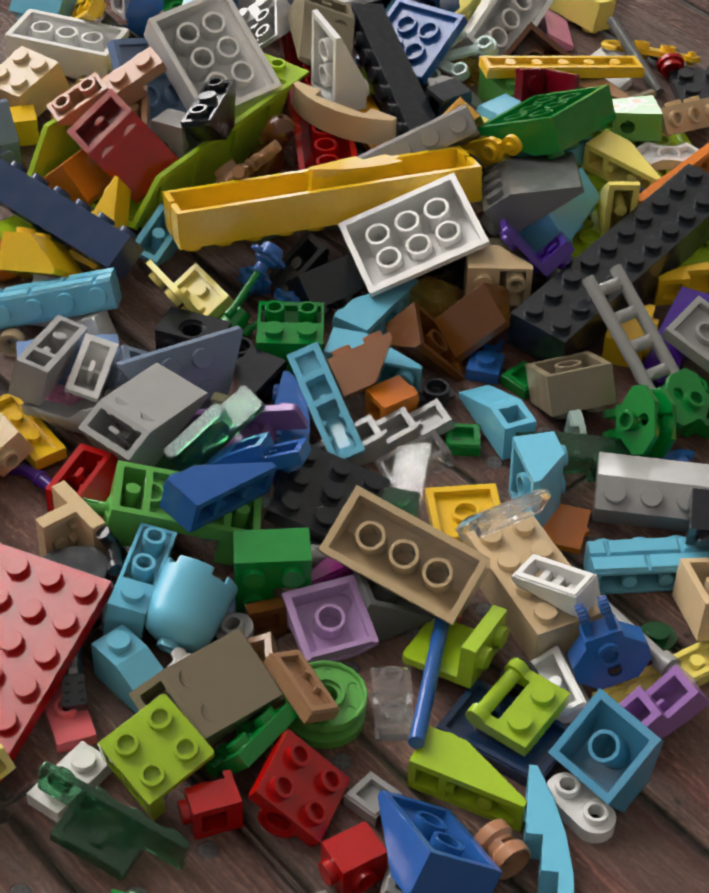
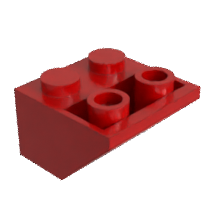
(87, 472)

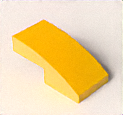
(690, 276)

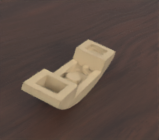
(368, 127)

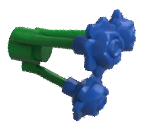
(257, 281)

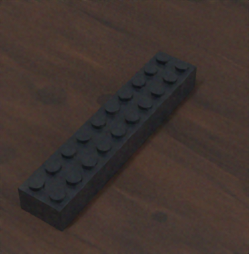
(646, 243)

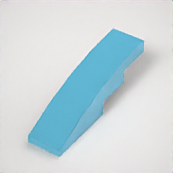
(325, 402)
(546, 836)

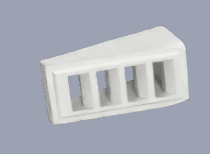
(581, 588)

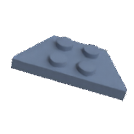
(201, 361)

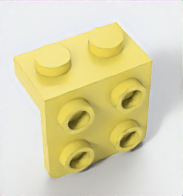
(194, 290)

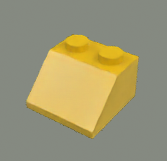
(35, 253)

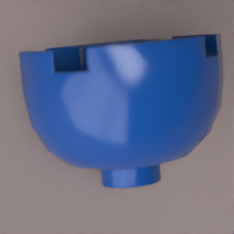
(139, 12)

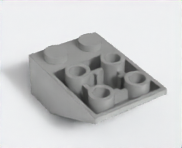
(267, 20)
(143, 415)

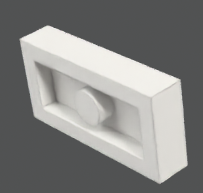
(85, 764)

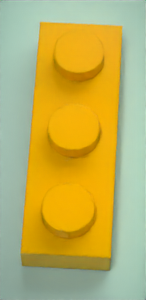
(88, 9)
(47, 446)

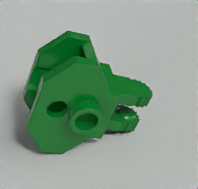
(690, 402)
(641, 421)

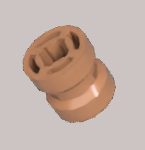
(507, 852)

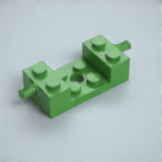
(137, 499)

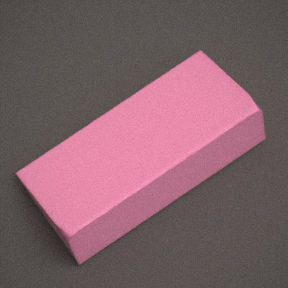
(557, 29)

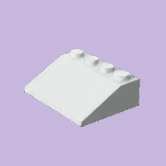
(207, 43)
(413, 234)

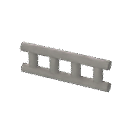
(635, 310)

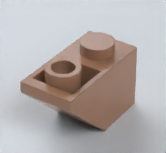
(360, 366)

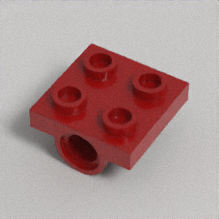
(297, 790)

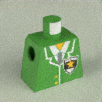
(637, 119)

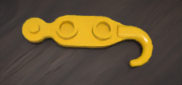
(645, 50)
(492, 149)

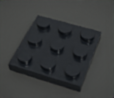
(319, 492)

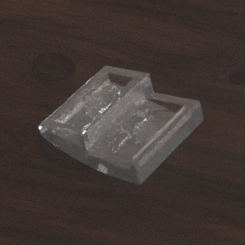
(504, 514)

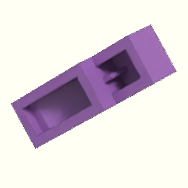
(667, 702)

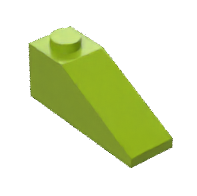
(461, 776)

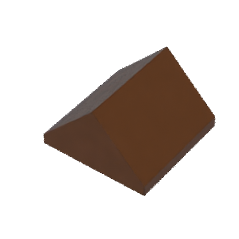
(475, 319)

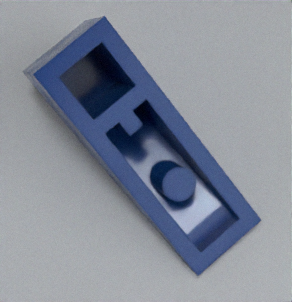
(212, 491)

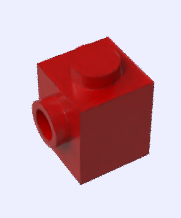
(353, 860)

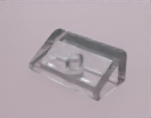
(412, 469)

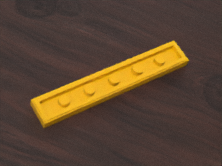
(585, 66)

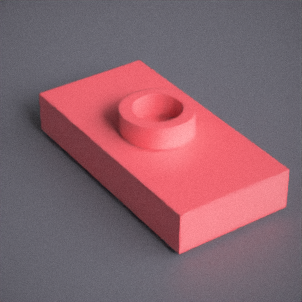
(70, 726)

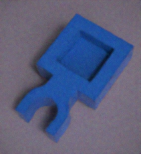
(486, 364)

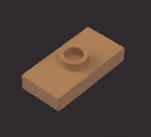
(301, 686)

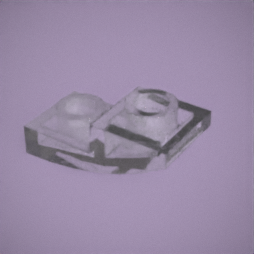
(392, 703)

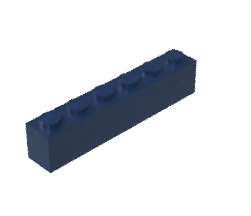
(67, 221)

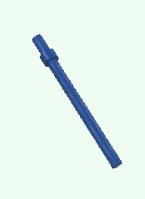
(428, 684)

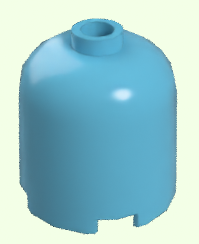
(188, 605)

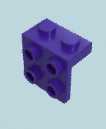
(552, 256)

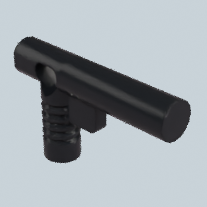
(115, 552)

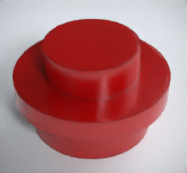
(668, 62)

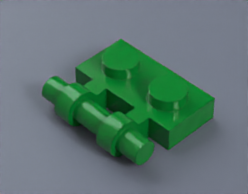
(251, 740)

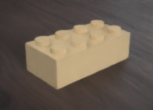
(530, 619)

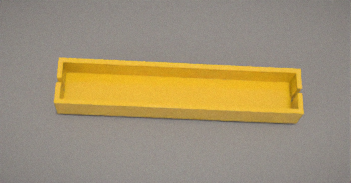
(282, 204)

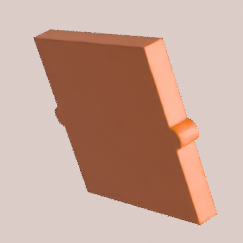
(568, 527)

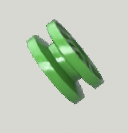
(350, 695)

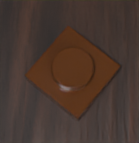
(268, 616)

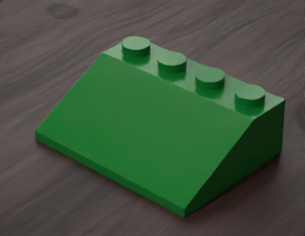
(554, 120)

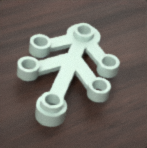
(484, 46)

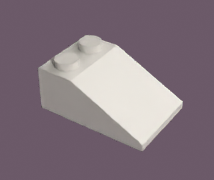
(334, 68)

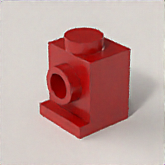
(212, 807)

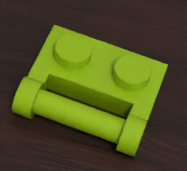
(529, 713)

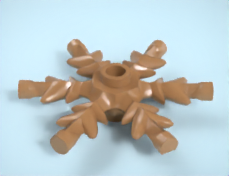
(233, 171)

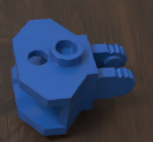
(605, 646)

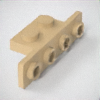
(685, 116)

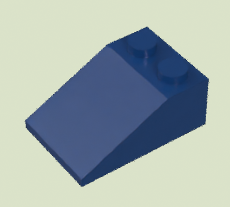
(433, 849)

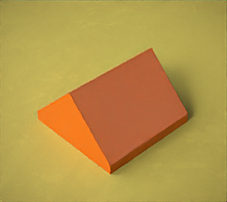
(80, 178)

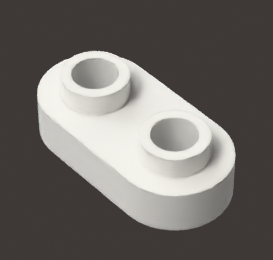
(578, 805)

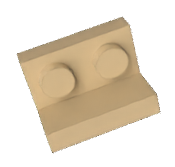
(69, 523)

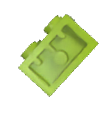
(155, 753)

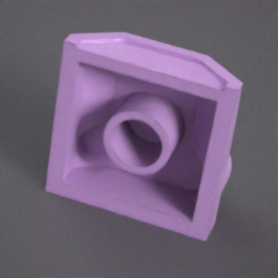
(330, 620)

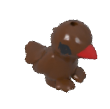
(282, 130)

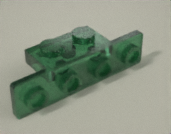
(211, 431)
(104, 828)

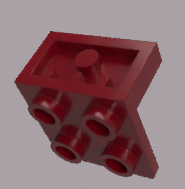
(542, 81)

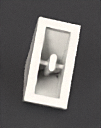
(91, 368)

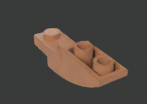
(125, 81)

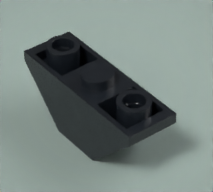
(212, 112)

